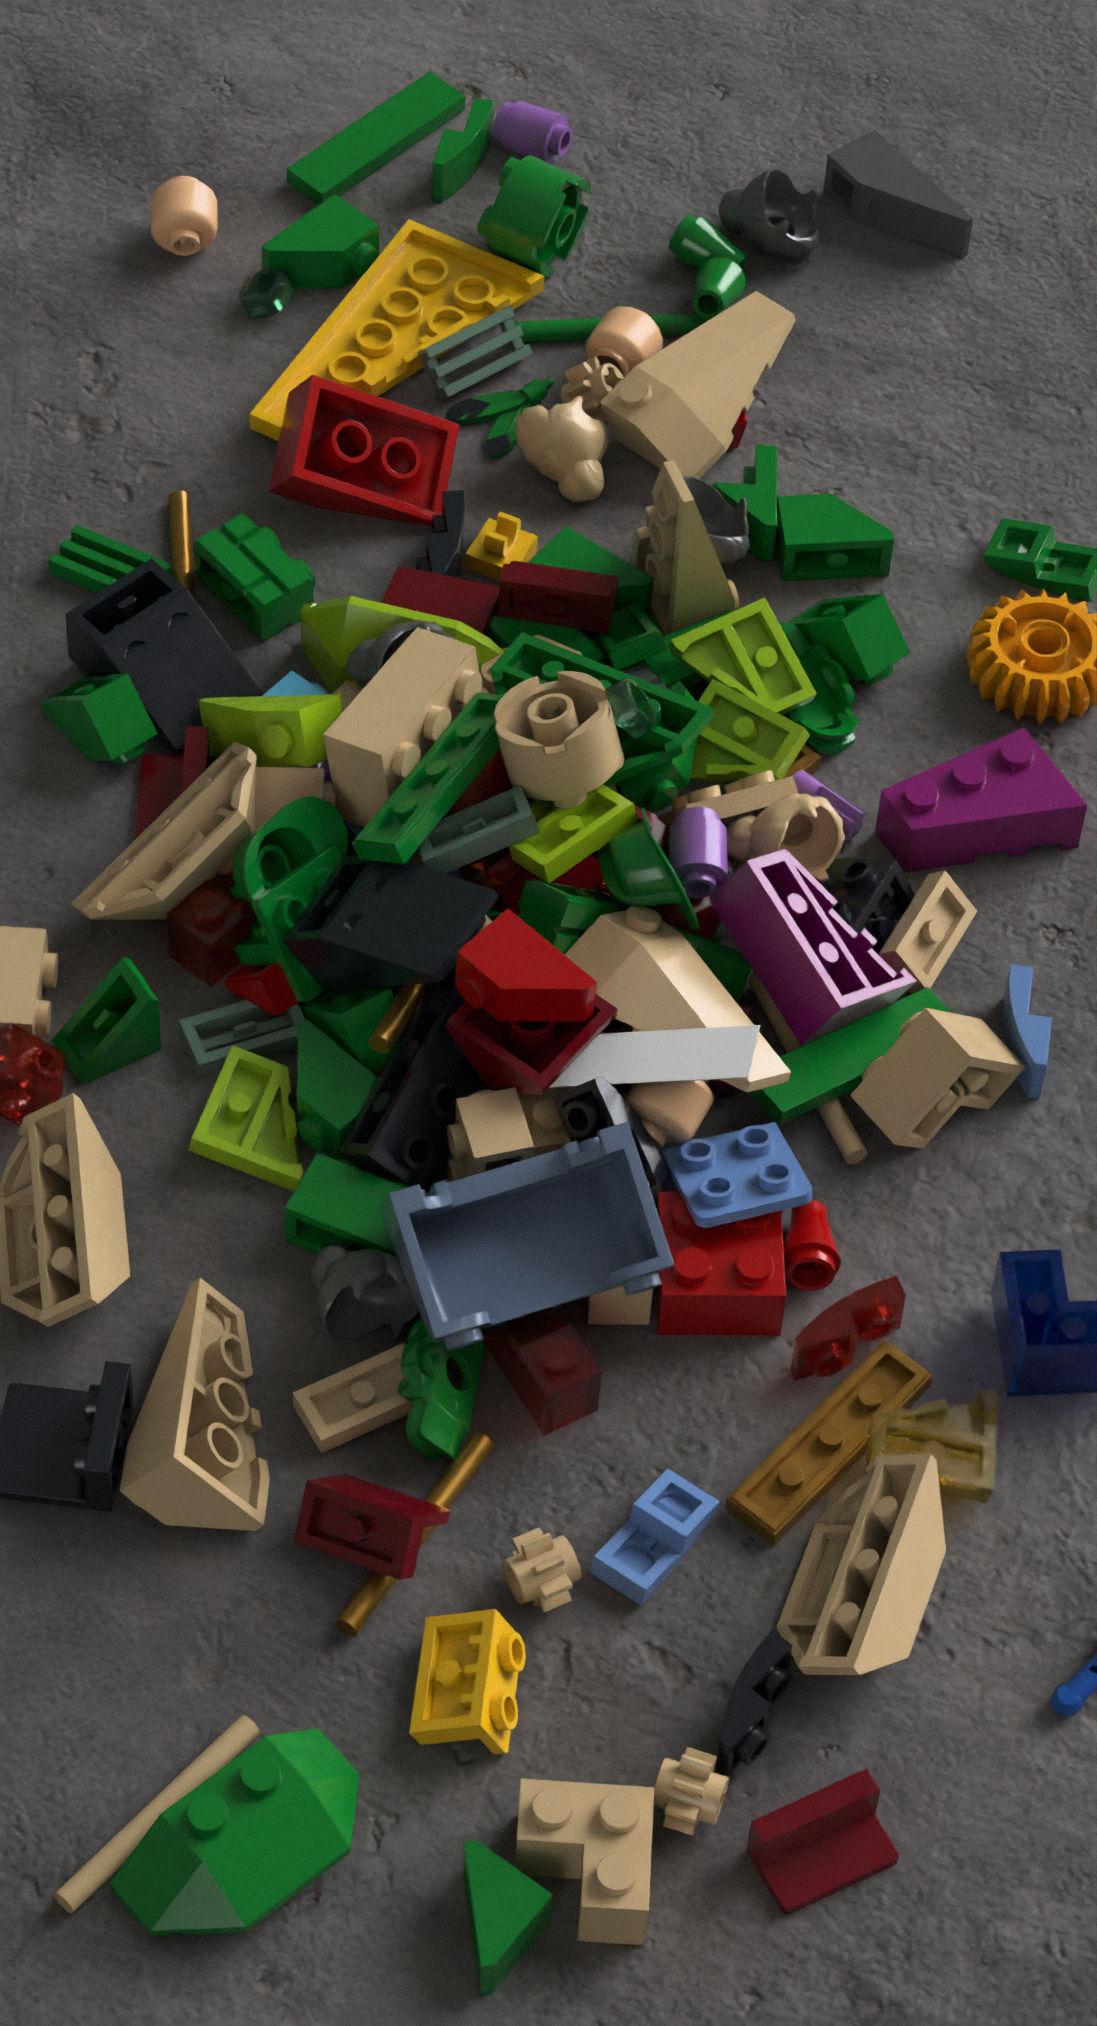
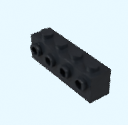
(415, 1096)

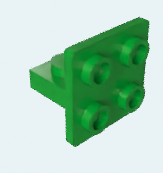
(278, 912)

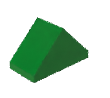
(112, 1025)
(503, 1911)

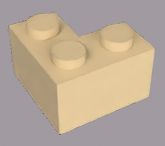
(931, 1072)
(596, 1837)

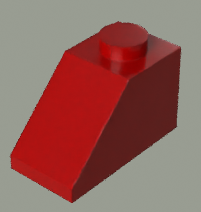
(522, 975)

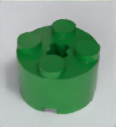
(535, 214)

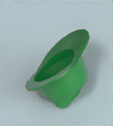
(286, 843)
(641, 873)

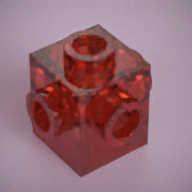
(28, 1073)

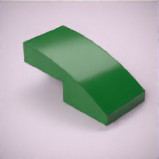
(462, 152)
(1034, 558)

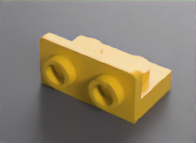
(468, 1680)

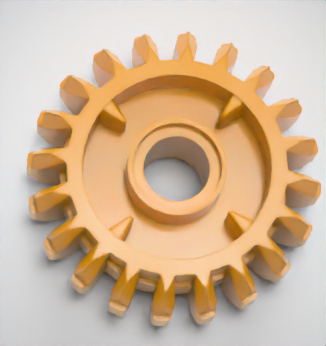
(1036, 656)

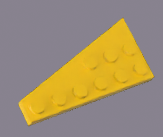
(405, 301)

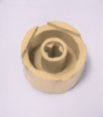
(558, 737)

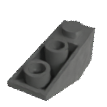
(891, 194)

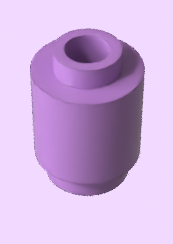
(532, 131)
(699, 851)

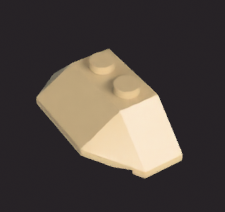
(182, 846)
(61, 1217)
(868, 1570)

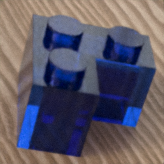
(1042, 1336)

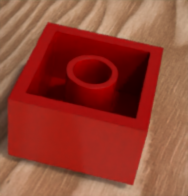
(722, 1275)

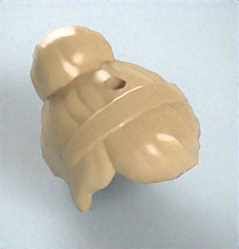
(565, 447)
(797, 823)

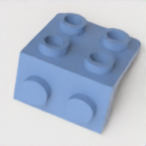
(736, 1175)

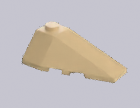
(694, 389)
(680, 557)
(665, 984)

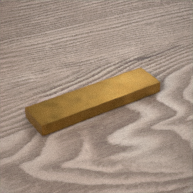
(825, 1443)

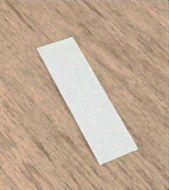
(665, 1056)

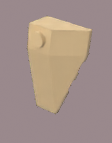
(194, 1437)

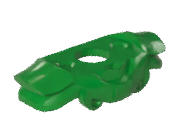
(830, 714)
(438, 1411)

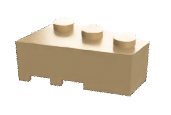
(398, 720)

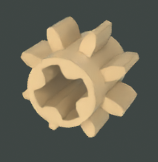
(592, 384)
(541, 1569)
(690, 1791)

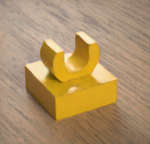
(500, 543)

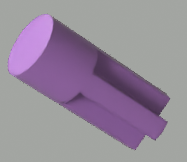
(850, 815)

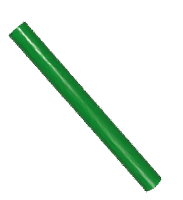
(582, 328)

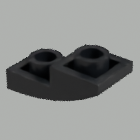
(446, 541)
(600, 1106)
(749, 1705)

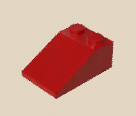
(362, 454)

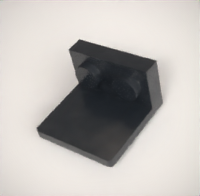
(869, 895)
(66, 1442)

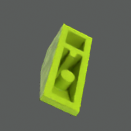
(276, 728)

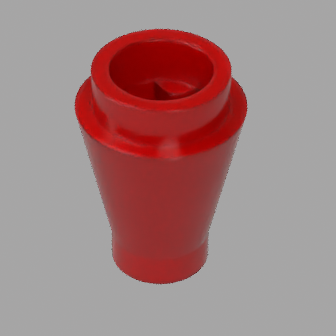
(810, 1248)

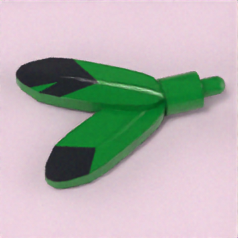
(504, 408)

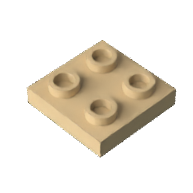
(742, 797)

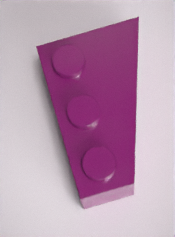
(980, 804)
(803, 949)

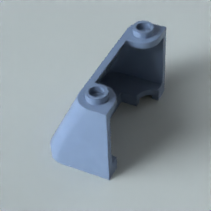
(528, 1236)

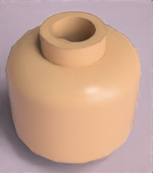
(183, 213)
(624, 339)
(671, 1109)

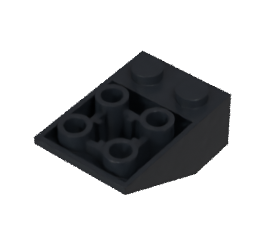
(163, 642)
(387, 925)

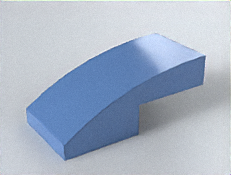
(1025, 1033)
(655, 1537)

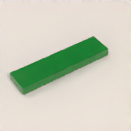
(376, 138)
(432, 785)
(838, 1059)

